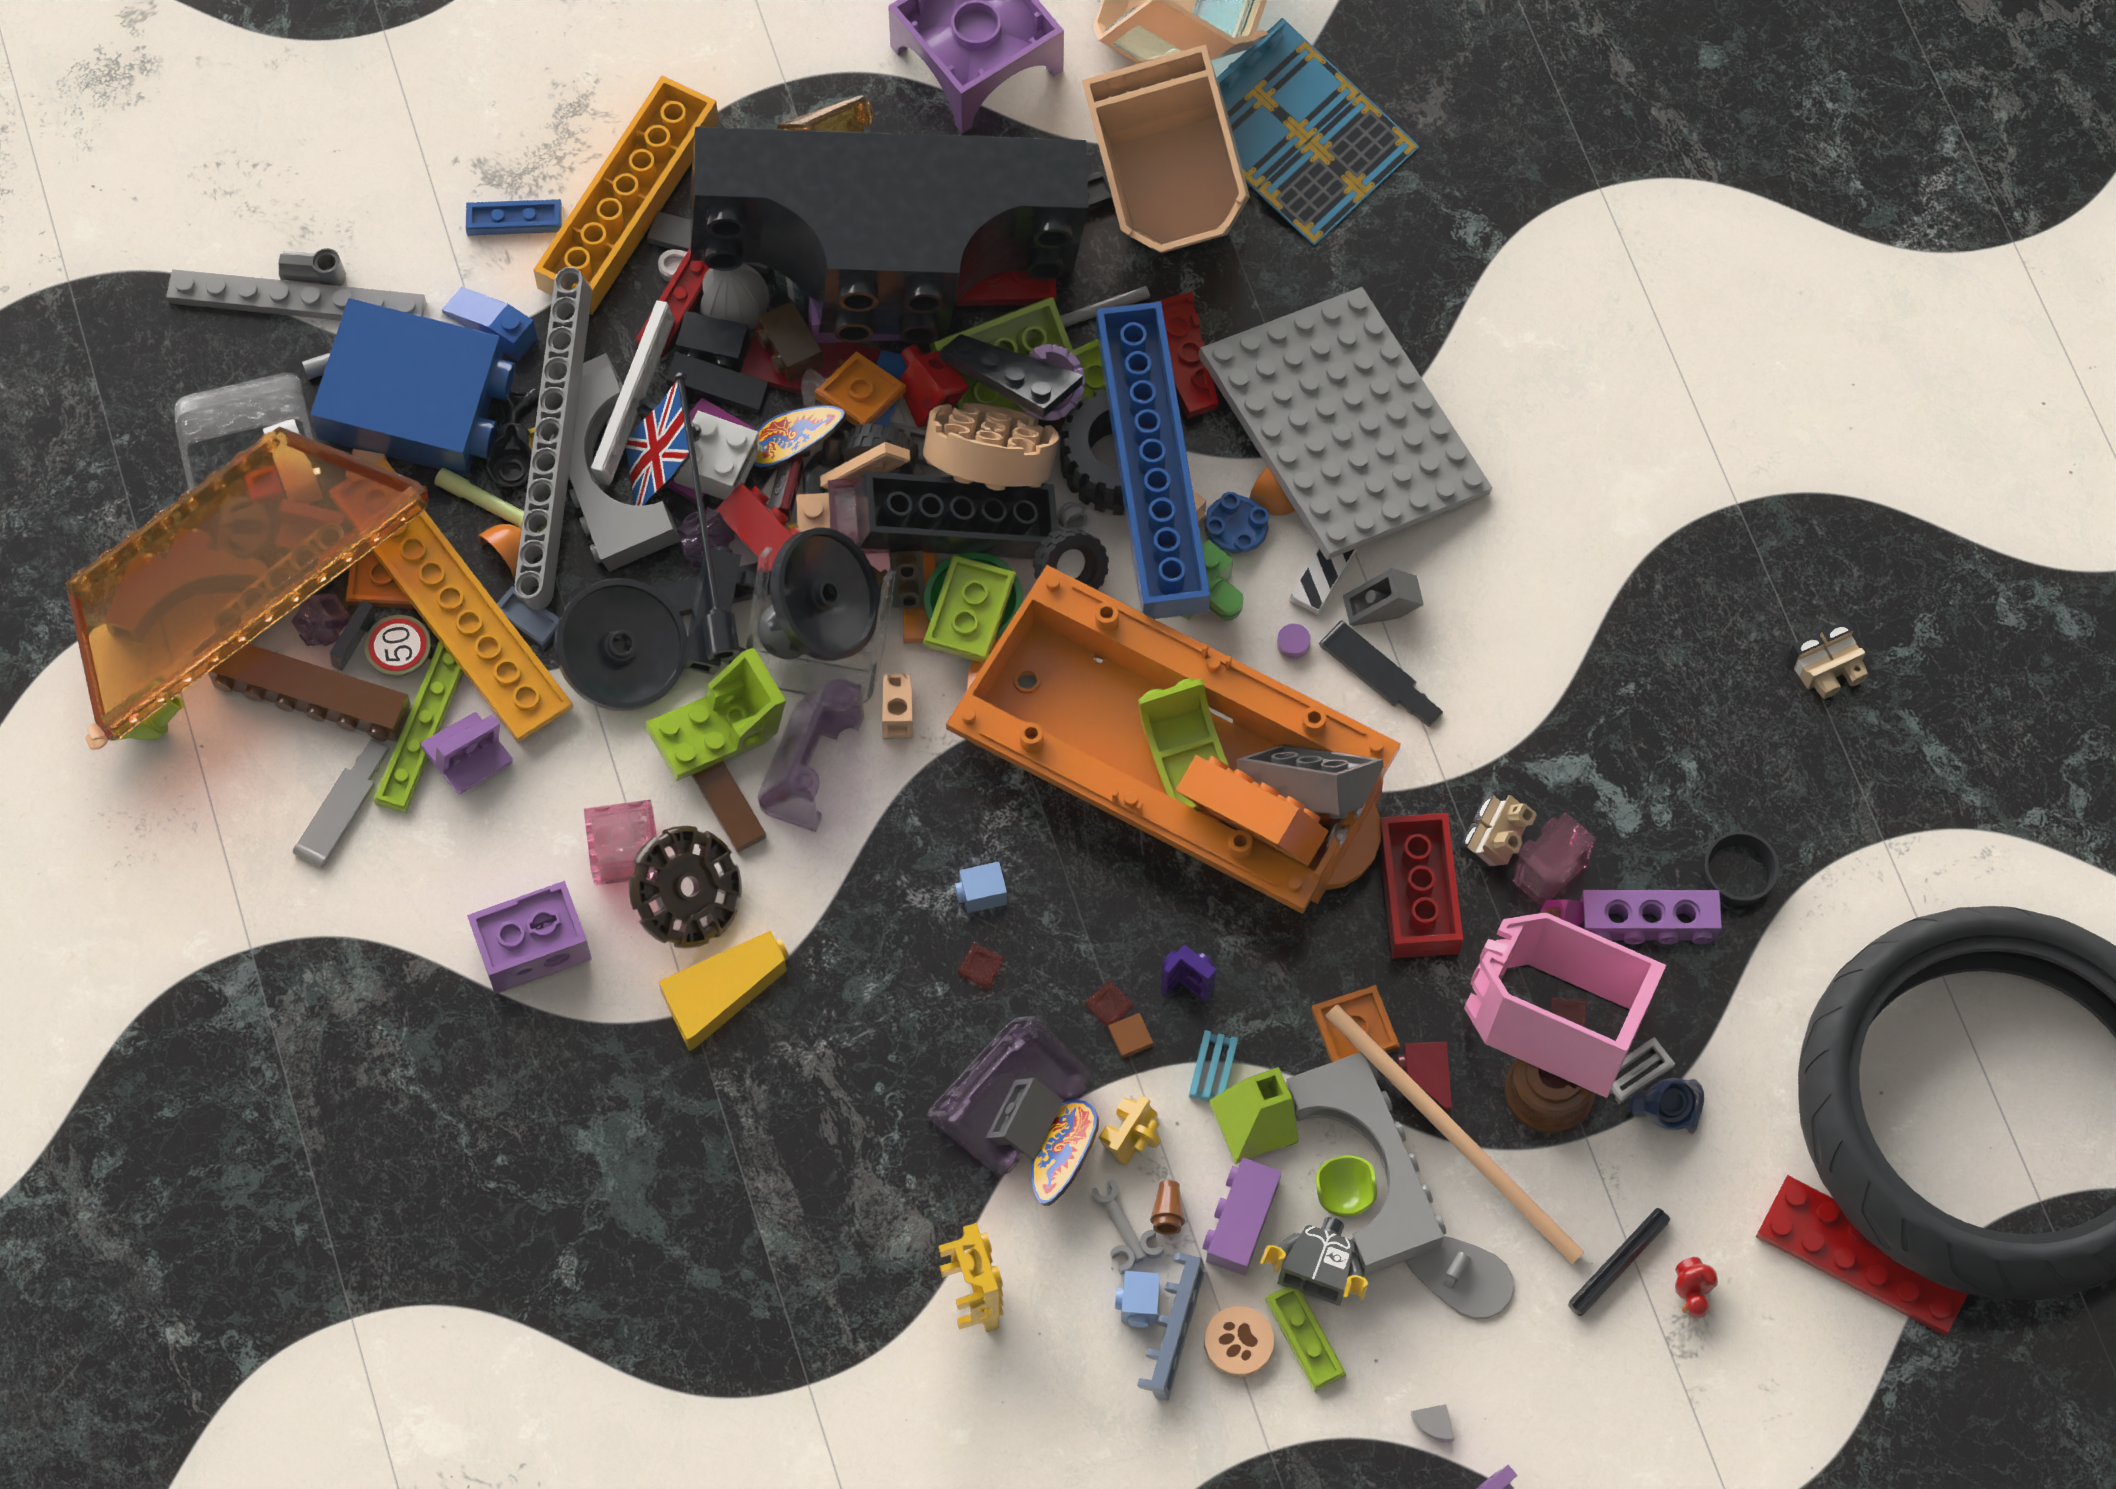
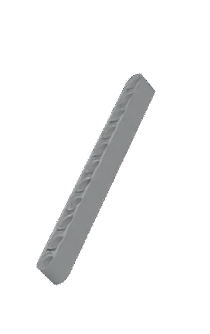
(559, 449)

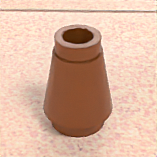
(1168, 1209)

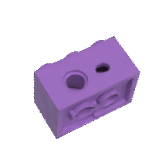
(529, 937)

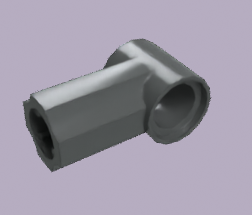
(312, 266)

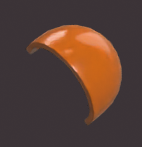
(1270, 495)
(506, 541)

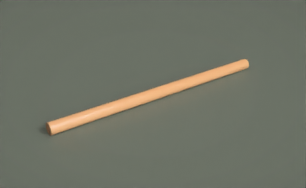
(1454, 1133)

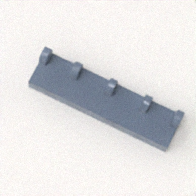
(1177, 1326)

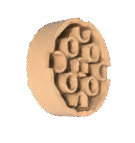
(990, 445)

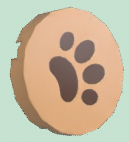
(1239, 1341)

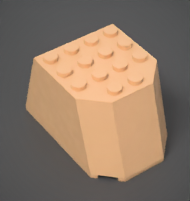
(1168, 150)

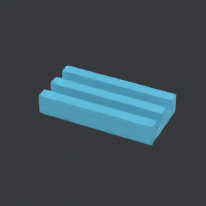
(1219, 1040)

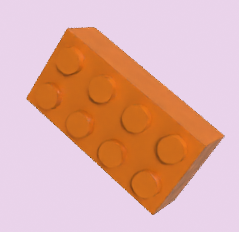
(1253, 808)

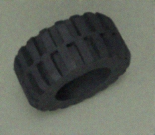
(1080, 467)

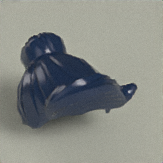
(1670, 1104)

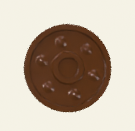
(1545, 1100)

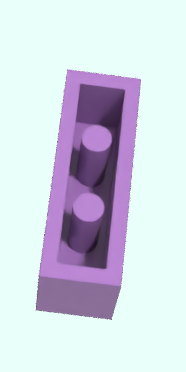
(1241, 1216)

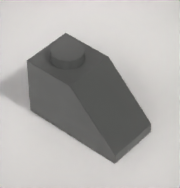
(1383, 598)

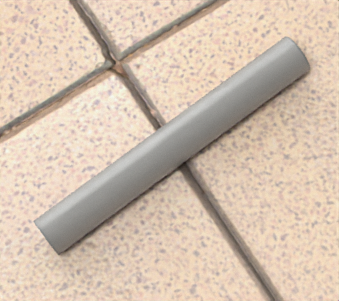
(1090, 311)

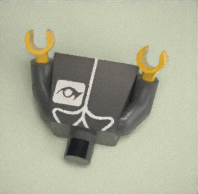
(1319, 1263)

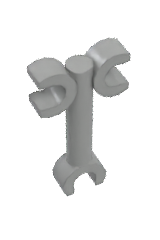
(1134, 1250)

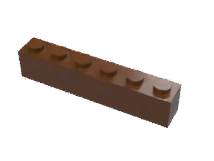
(314, 691)

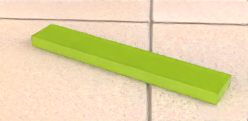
(422, 723)

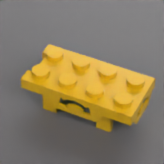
(977, 1270)

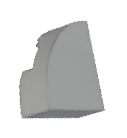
(1434, 1422)

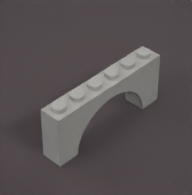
(618, 529)
(1351, 1095)

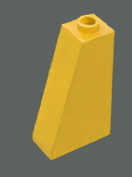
(720, 986)

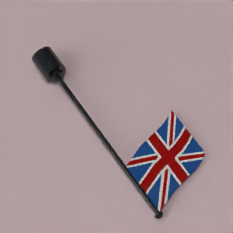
(655, 457)

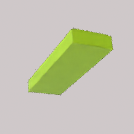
(1305, 1337)

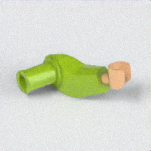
(149, 729)

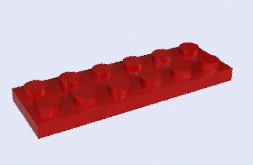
(1818, 1233)

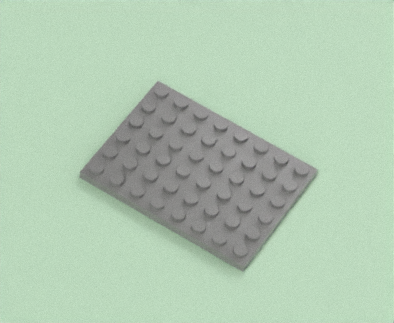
(1344, 422)

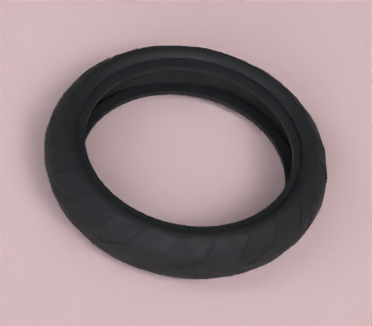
(1843, 1145)

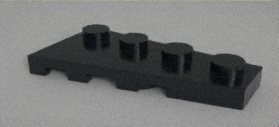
(1016, 376)

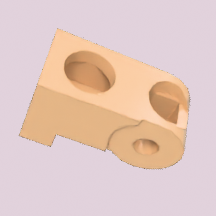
(897, 706)

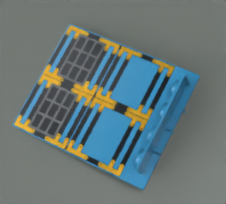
(1307, 132)

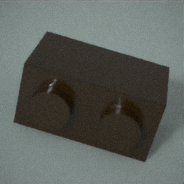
(789, 341)

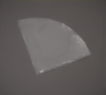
(810, 382)

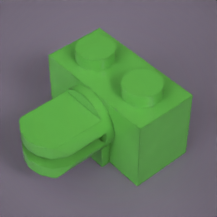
(1224, 597)

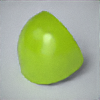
(1346, 1185)

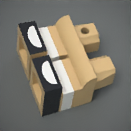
(1827, 656)
(1497, 831)

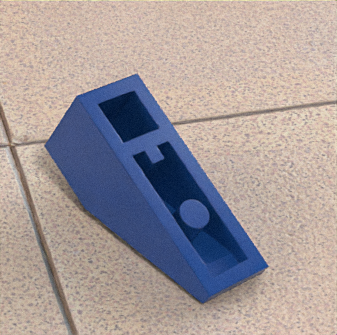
(493, 317)

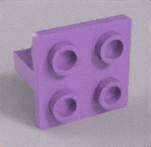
(468, 751)

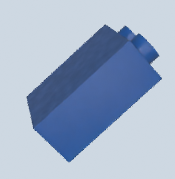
(411, 388)

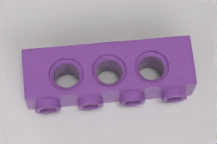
(1699, 905)

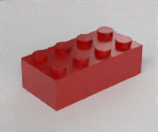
(1420, 885)

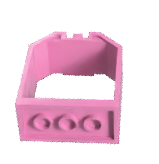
(1547, 1038)

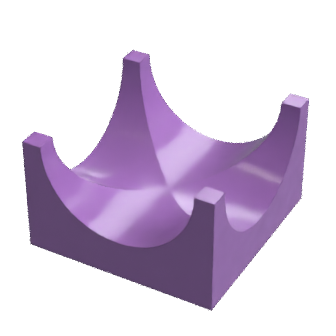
(976, 44)

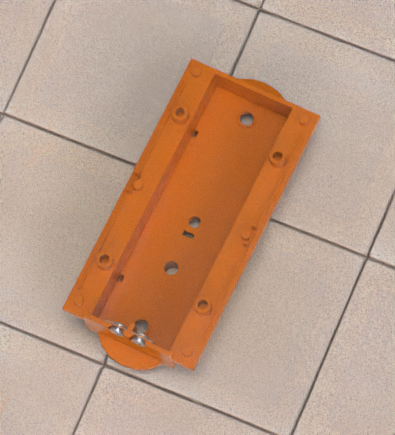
(1088, 737)

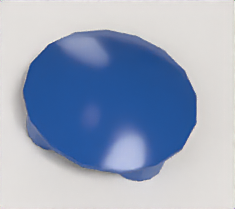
(1236, 523)

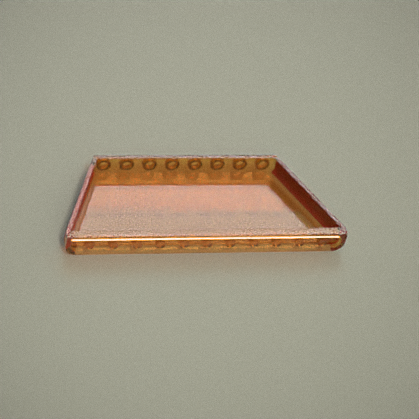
(226, 568)

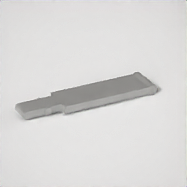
(341, 806)

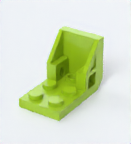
(734, 716)

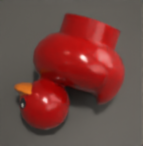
(1693, 1283)

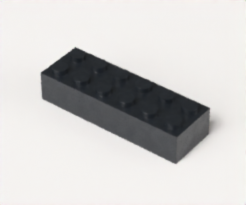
(952, 515)

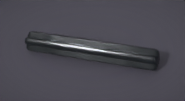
(1619, 1262)

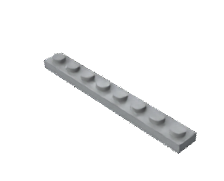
(280, 295)

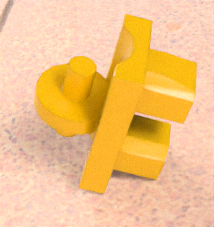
(1135, 1132)

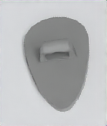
(1465, 1278)

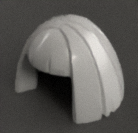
(735, 295)

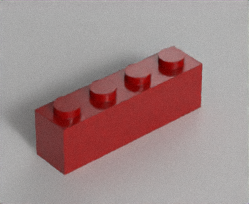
(755, 521)

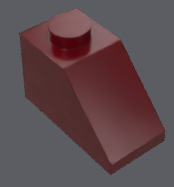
(1429, 1069)

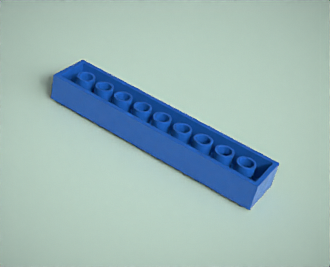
(1152, 461)

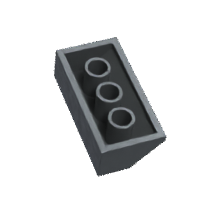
(1315, 777)

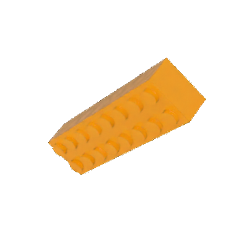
(628, 189)

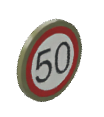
(397, 645)

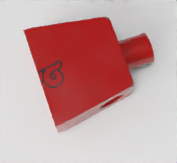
(929, 383)

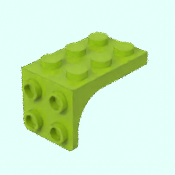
(1178, 729)

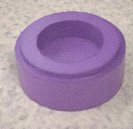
(1293, 640)

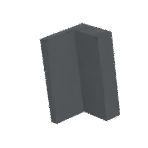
(1025, 1117)

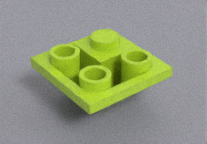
(1256, 1115)

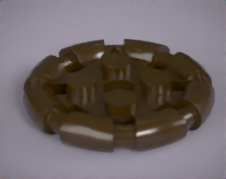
(666, 886)

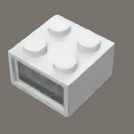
(722, 454)

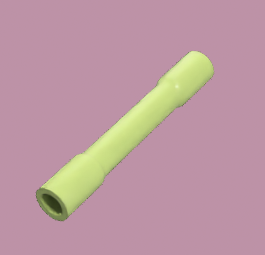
(464, 489)

